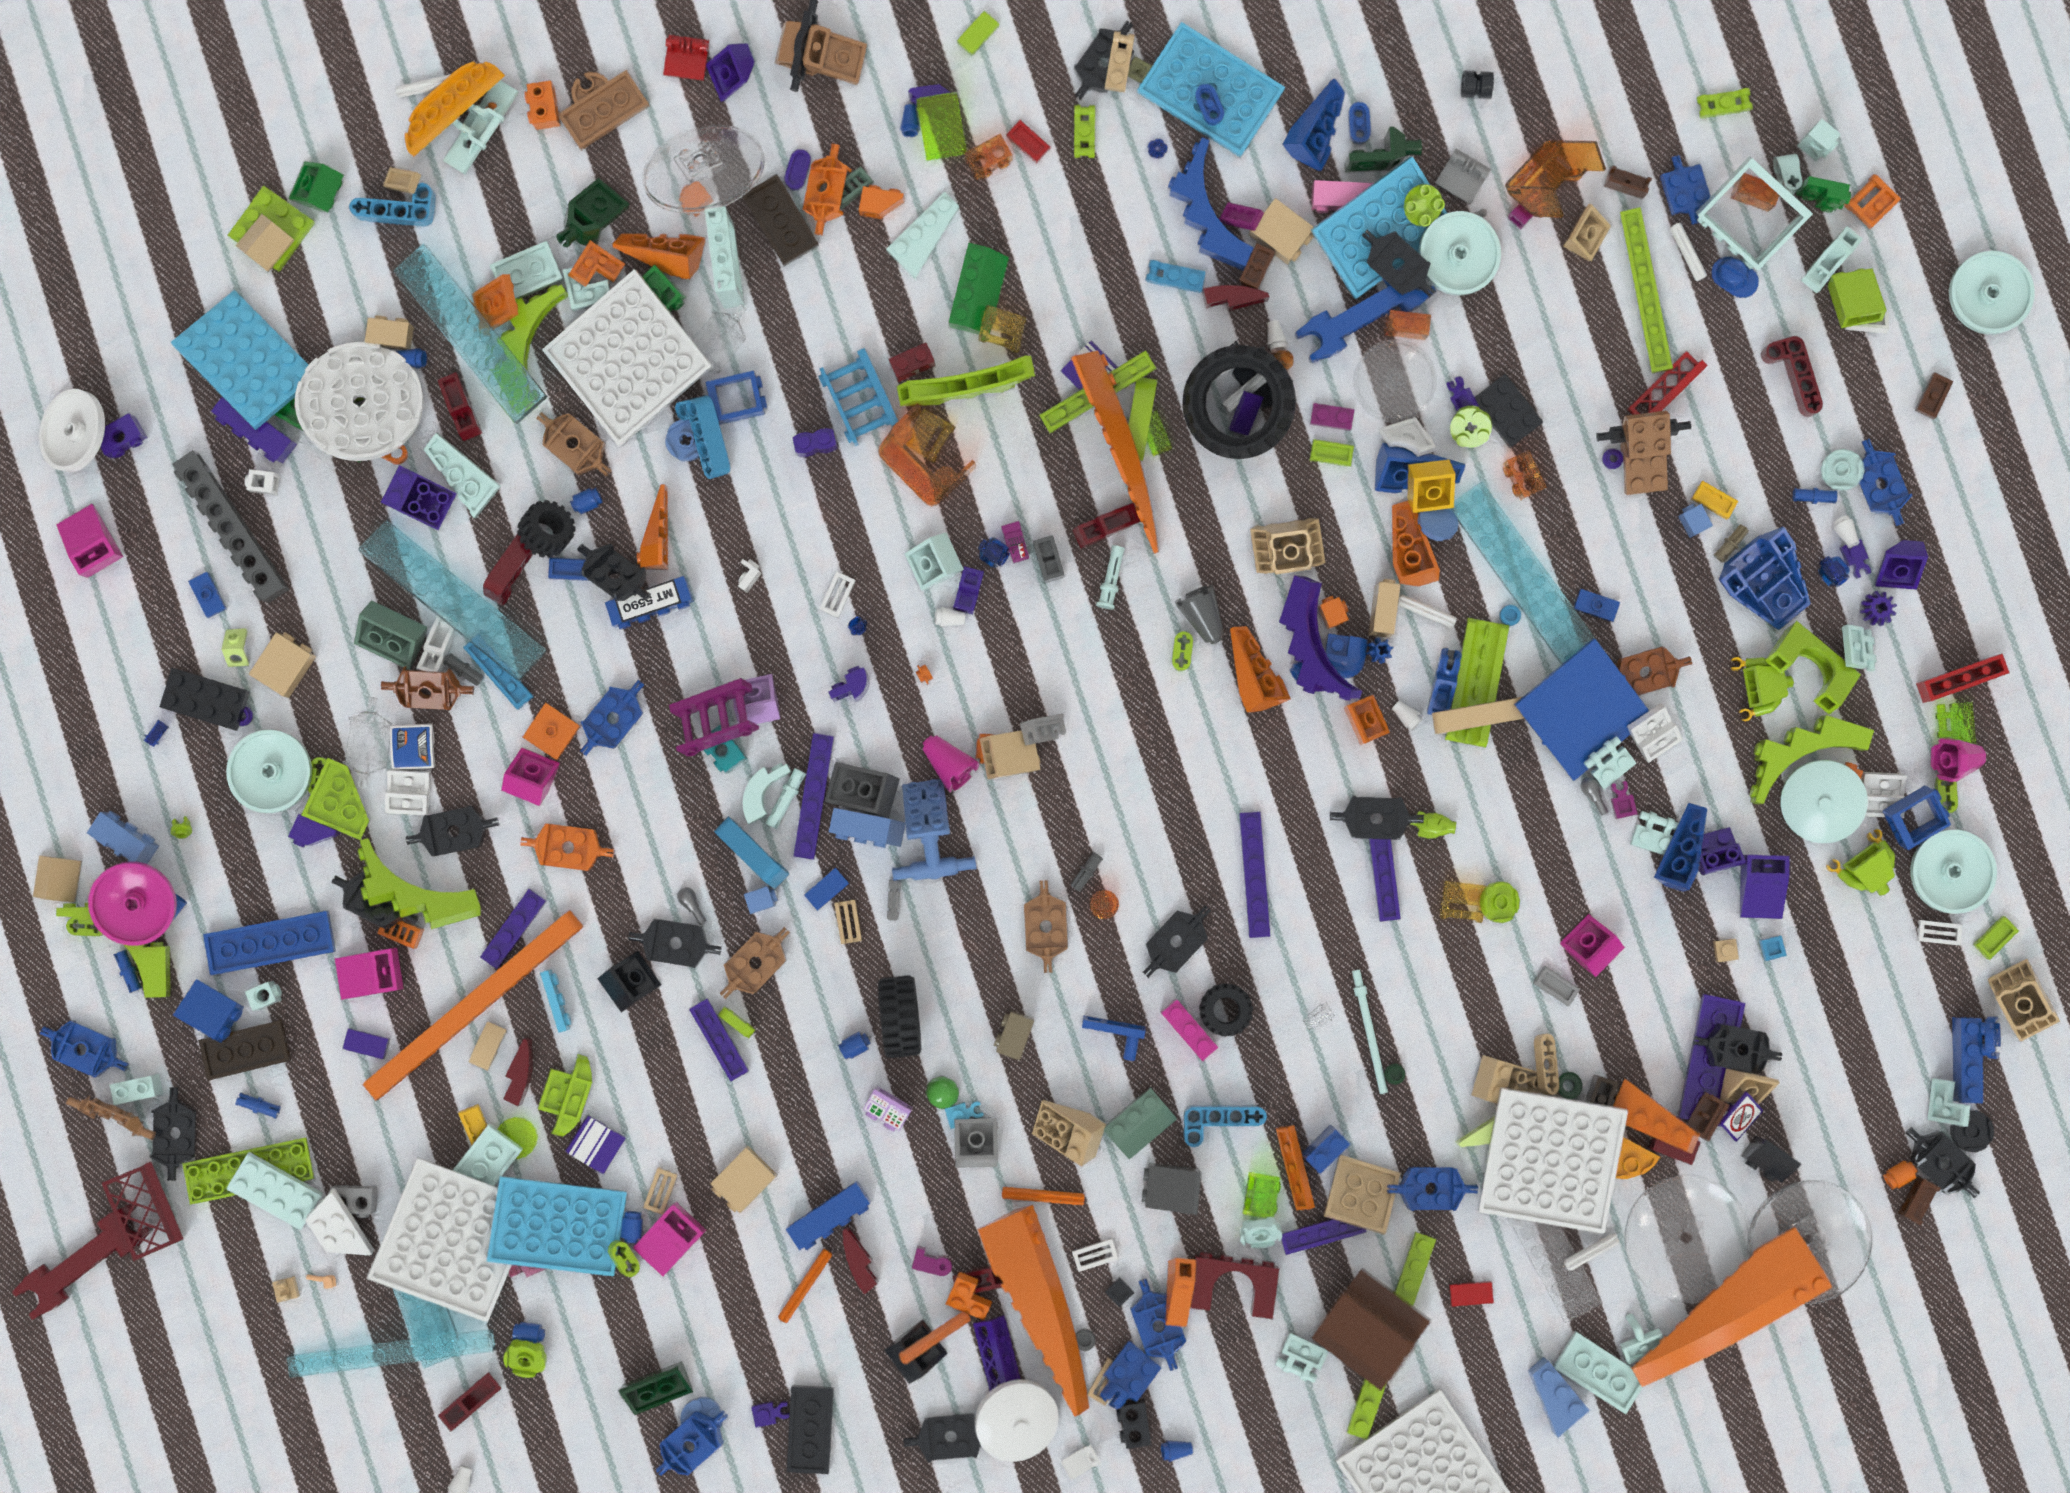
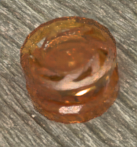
(1104, 904)

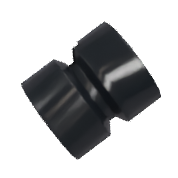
(1477, 84)

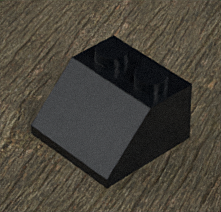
(629, 981)
(1770, 1159)
(923, 1363)

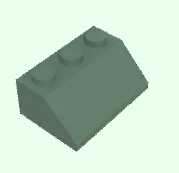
(389, 634)
(1139, 1123)

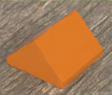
(1366, 719)

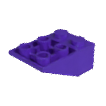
(418, 497)
(1763, 886)

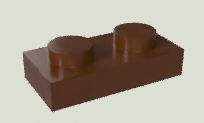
(1934, 395)

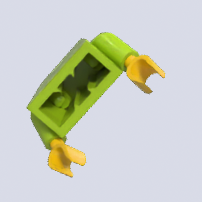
(1763, 686)
(1870, 868)

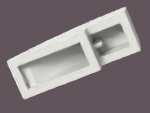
(436, 647)

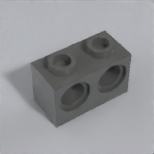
(1048, 559)

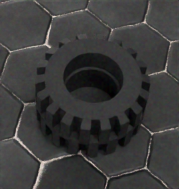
(537, 539)
(1244, 1009)

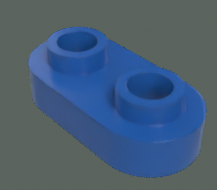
(1209, 105)
(1359, 124)

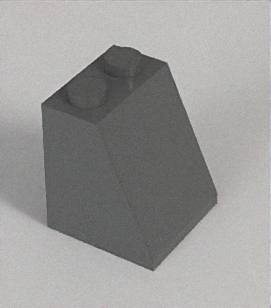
(1172, 1188)

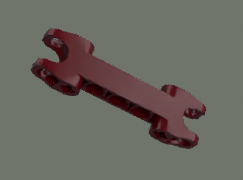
(51, 1284)

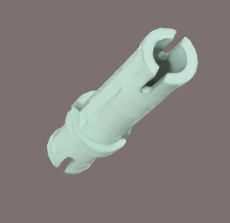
(783, 802)

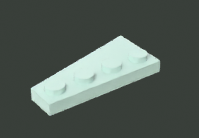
(921, 237)
(467, 479)

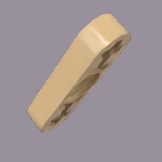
(1542, 1079)

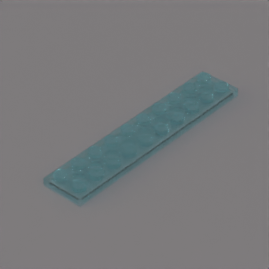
(470, 334)
(1521, 572)
(452, 600)

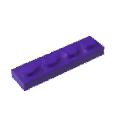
(1384, 879)
(513, 929)
(719, 1039)
(1317, 1235)

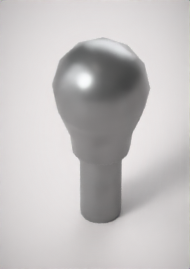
(1591, 789)
(688, 899)

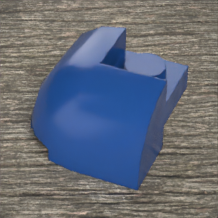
(1346, 654)

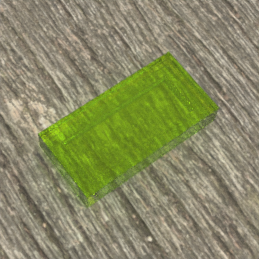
(1157, 437)

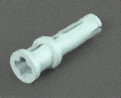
(1109, 586)

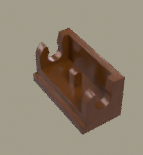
(1627, 182)
(1257, 267)
(1707, 1115)
(1918, 1200)

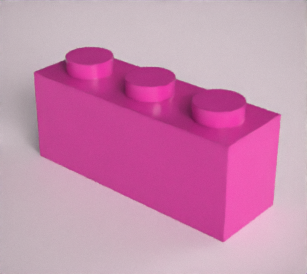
(1189, 1029)

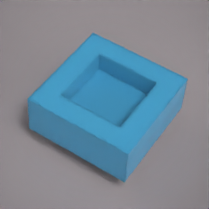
(1772, 948)

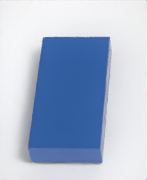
(566, 569)
(826, 889)

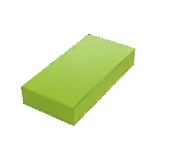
(978, 33)
(1331, 453)
(1995, 937)

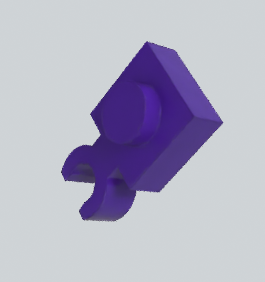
(1462, 396)
(1855, 557)
(766, 1413)

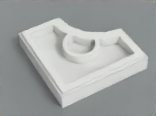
(1408, 435)

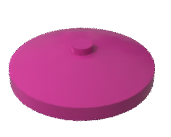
(132, 903)

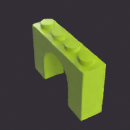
(1837, 677)

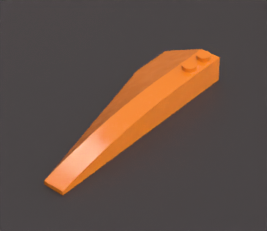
(1117, 433)
(1025, 1265)
(1762, 1290)

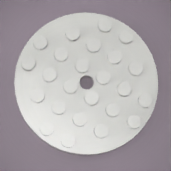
(352, 431)

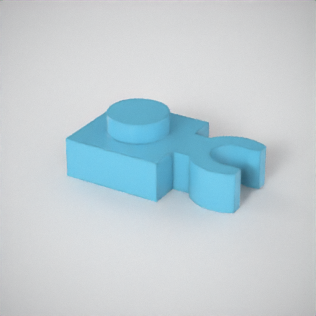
(961, 1112)

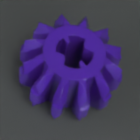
(1885, 605)

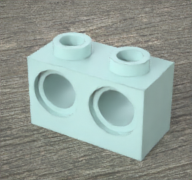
(1819, 140)
(136, 1089)

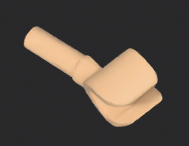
(328, 1281)

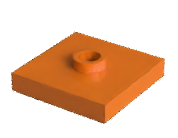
(551, 731)

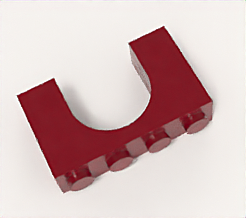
(1263, 1277)

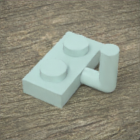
(1636, 1348)

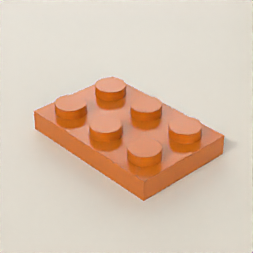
(497, 301)

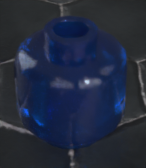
(993, 552)
(1833, 571)

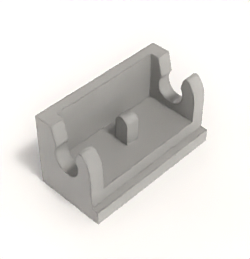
(1042, 729)

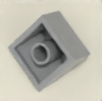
(976, 1143)

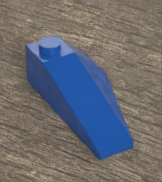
(1312, 132)
(1393, 464)
(1684, 851)

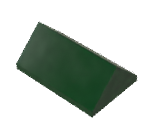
(656, 1388)

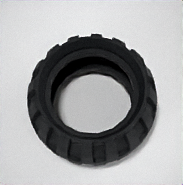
(1195, 401)

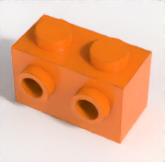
(543, 105)

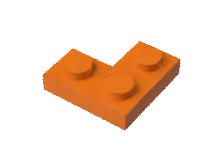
(592, 260)
(963, 1299)

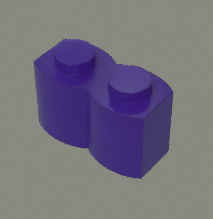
(820, 441)

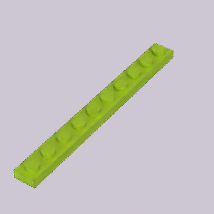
(1407, 1288)

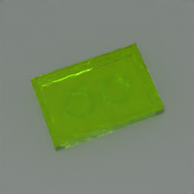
(941, 126)

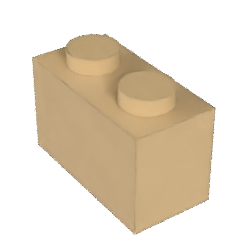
(389, 333)

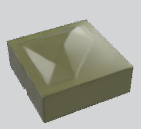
(1138, 69)

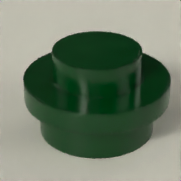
(1394, 1073)

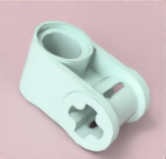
(1788, 170)

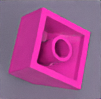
(529, 776)
(1592, 945)

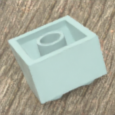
(933, 561)

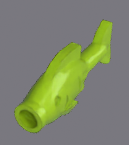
(1435, 825)

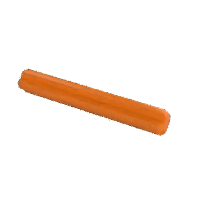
(1043, 1196)
(805, 1285)
(934, 1337)

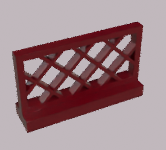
(160, 1202)

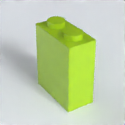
(1856, 297)

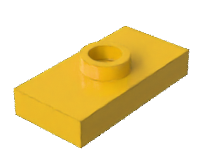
(1714, 500)
(473, 1122)

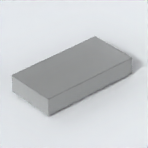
(1556, 986)

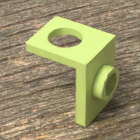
(234, 645)

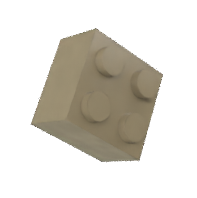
(1014, 1035)

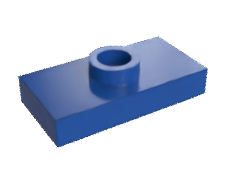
(207, 595)
(1596, 605)

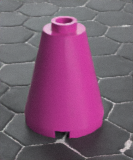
(949, 762)

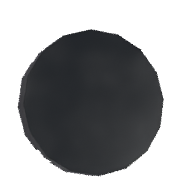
(1976, 1135)

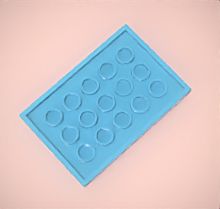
(1242, 89)
(1381, 212)
(243, 359)
(555, 1225)

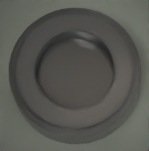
(1085, 1339)

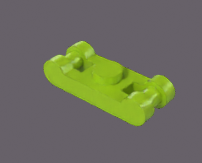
(1724, 103)
(1084, 131)

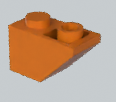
(878, 202)

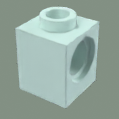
(255, 995)

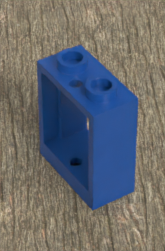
(743, 414)
(1922, 833)

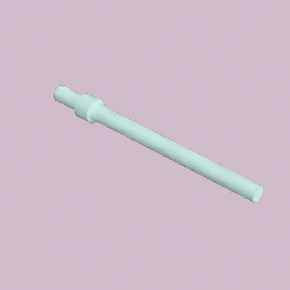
(1361, 991)

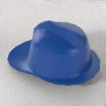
(1735, 277)

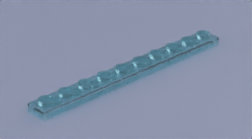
(391, 1353)

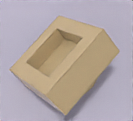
(1726, 950)

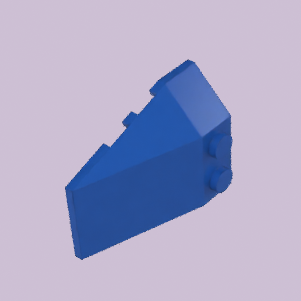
(1767, 578)

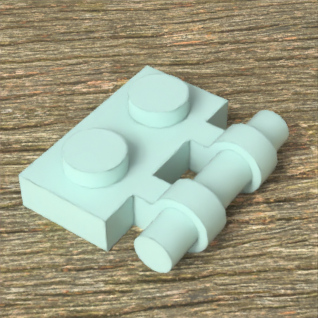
(1858, 647)
(1612, 767)
(1650, 839)
(1304, 1351)

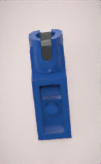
(1444, 681)

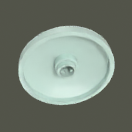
(1461, 252)
(1991, 292)
(269, 771)
(1823, 801)
(1953, 871)

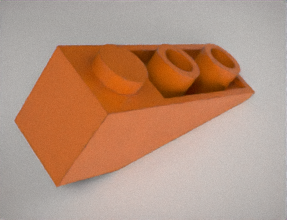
(1179, 1290)

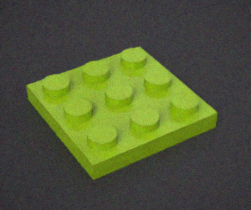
(280, 213)

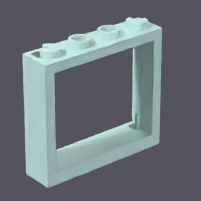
(1776, 244)
(724, 257)

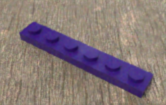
(813, 796)
(1254, 874)

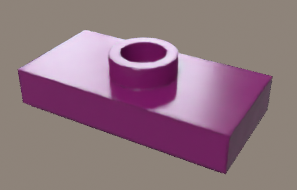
(1241, 216)

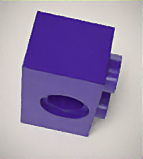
(133, 437)

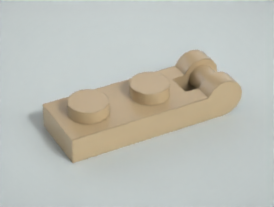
(1119, 62)

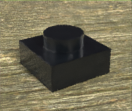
(1119, 1291)

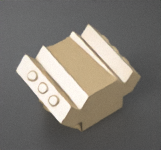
(1287, 546)
(2023, 1000)

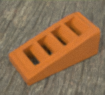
(416, 937)

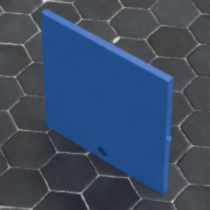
(1581, 707)

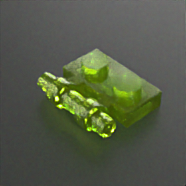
(1961, 720)

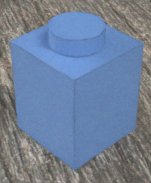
(1694, 520)
(761, 899)

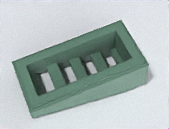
(854, 193)

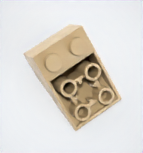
(1497, 1074)
(1069, 1131)

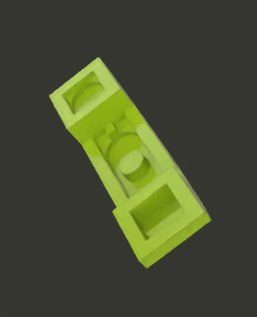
(1141, 412)

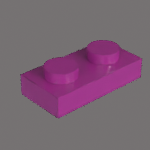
(1332, 417)

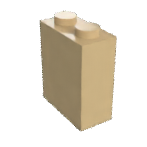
(1282, 232)
(1384, 608)
(282, 664)
(1008, 755)
(743, 1180)

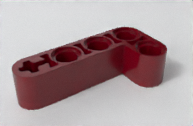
(1796, 377)
(508, 568)

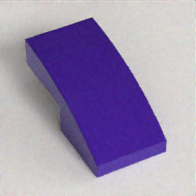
(968, 590)

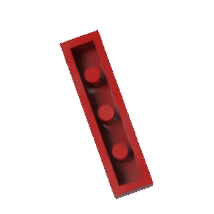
(1962, 678)

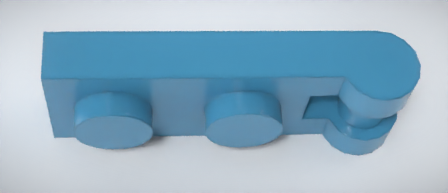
(1176, 276)

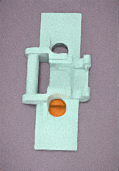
(480, 126)

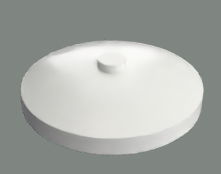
(71, 430)
(1016, 1420)

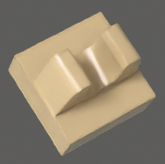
(285, 1289)

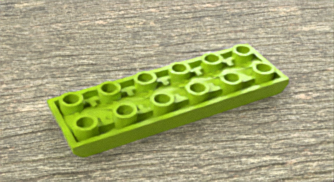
(1478, 674)
(210, 1176)

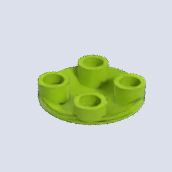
(1423, 205)

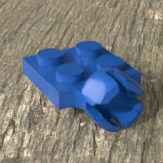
(1128, 1376)

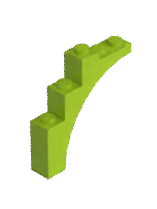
(529, 319)
(966, 385)
(1776, 757)
(437, 907)
(151, 961)

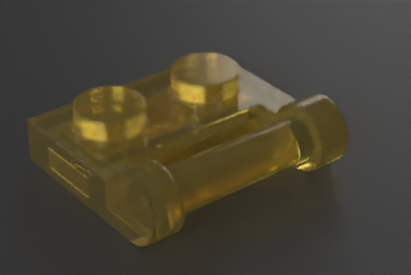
(1003, 322)
(923, 432)
(1461, 894)

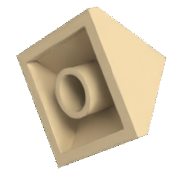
(1587, 233)
(265, 242)
(57, 879)
(1738, 1082)

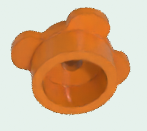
(924, 674)

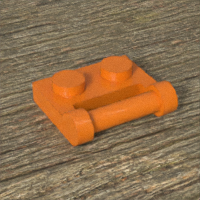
(1877, 206)

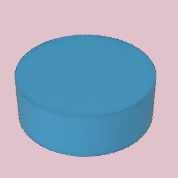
(1510, 615)

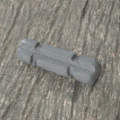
(893, 900)

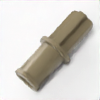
(1731, 543)

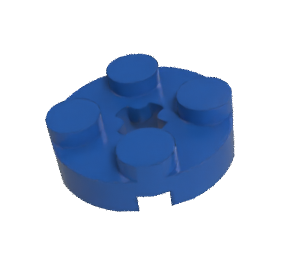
(1992, 1037)

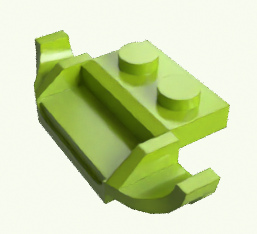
(566, 1095)

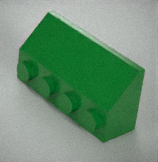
(977, 287)

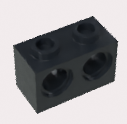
(1137, 1423)

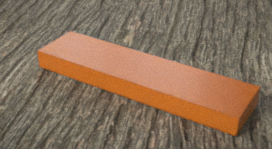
(1295, 1167)

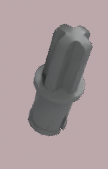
(463, 669)
(1086, 871)

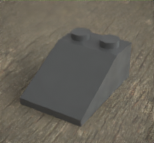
(862, 789)

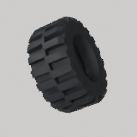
(899, 1016)

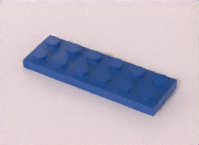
(269, 943)

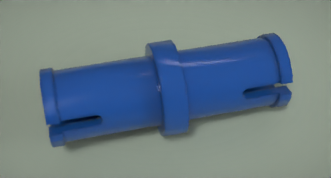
(1815, 495)
(127, 971)
(258, 1105)

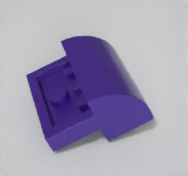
(856, 685)
(1719, 852)

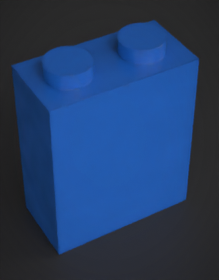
(209, 1011)
(1325, 1148)

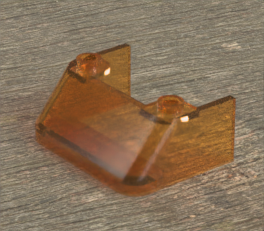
(1547, 169)
(912, 471)

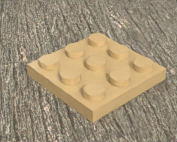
(1361, 1195)

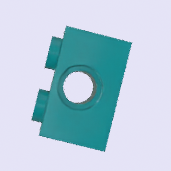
(731, 759)

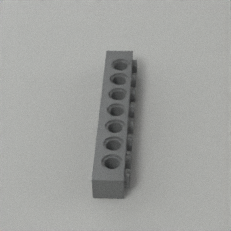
(194, 463)

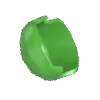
(942, 1092)

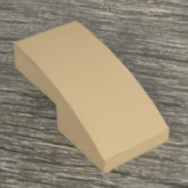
(487, 1046)

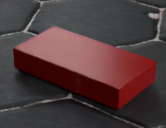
(1028, 141)
(1471, 1293)

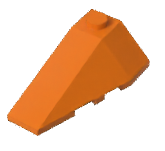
(672, 256)
(1256, 680)

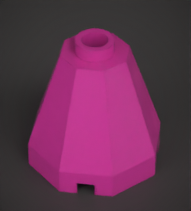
(1956, 759)

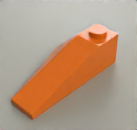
(654, 546)
(1412, 553)

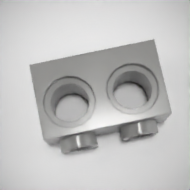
(353, 1194)

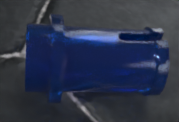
(156, 733)

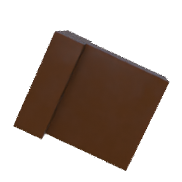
(1372, 1329)

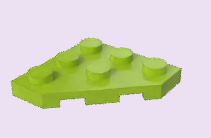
(337, 801)

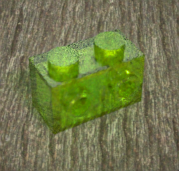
(1261, 1195)

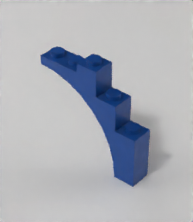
(1217, 241)

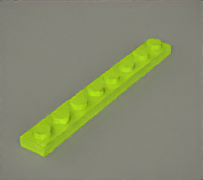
(1646, 290)

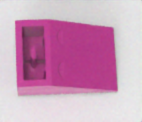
(88, 542)
(369, 973)
(669, 1238)

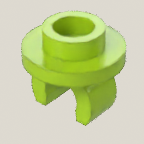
(181, 830)

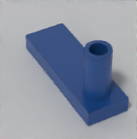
(1132, 1032)

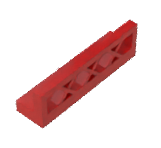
(1675, 390)

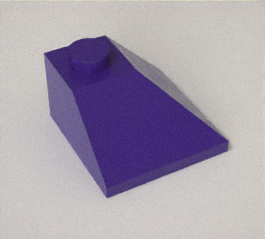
(730, 69)
(1902, 565)

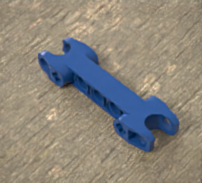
(1334, 330)

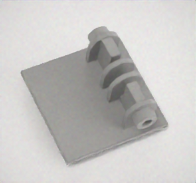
(1463, 176)

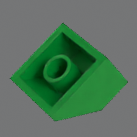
(316, 186)

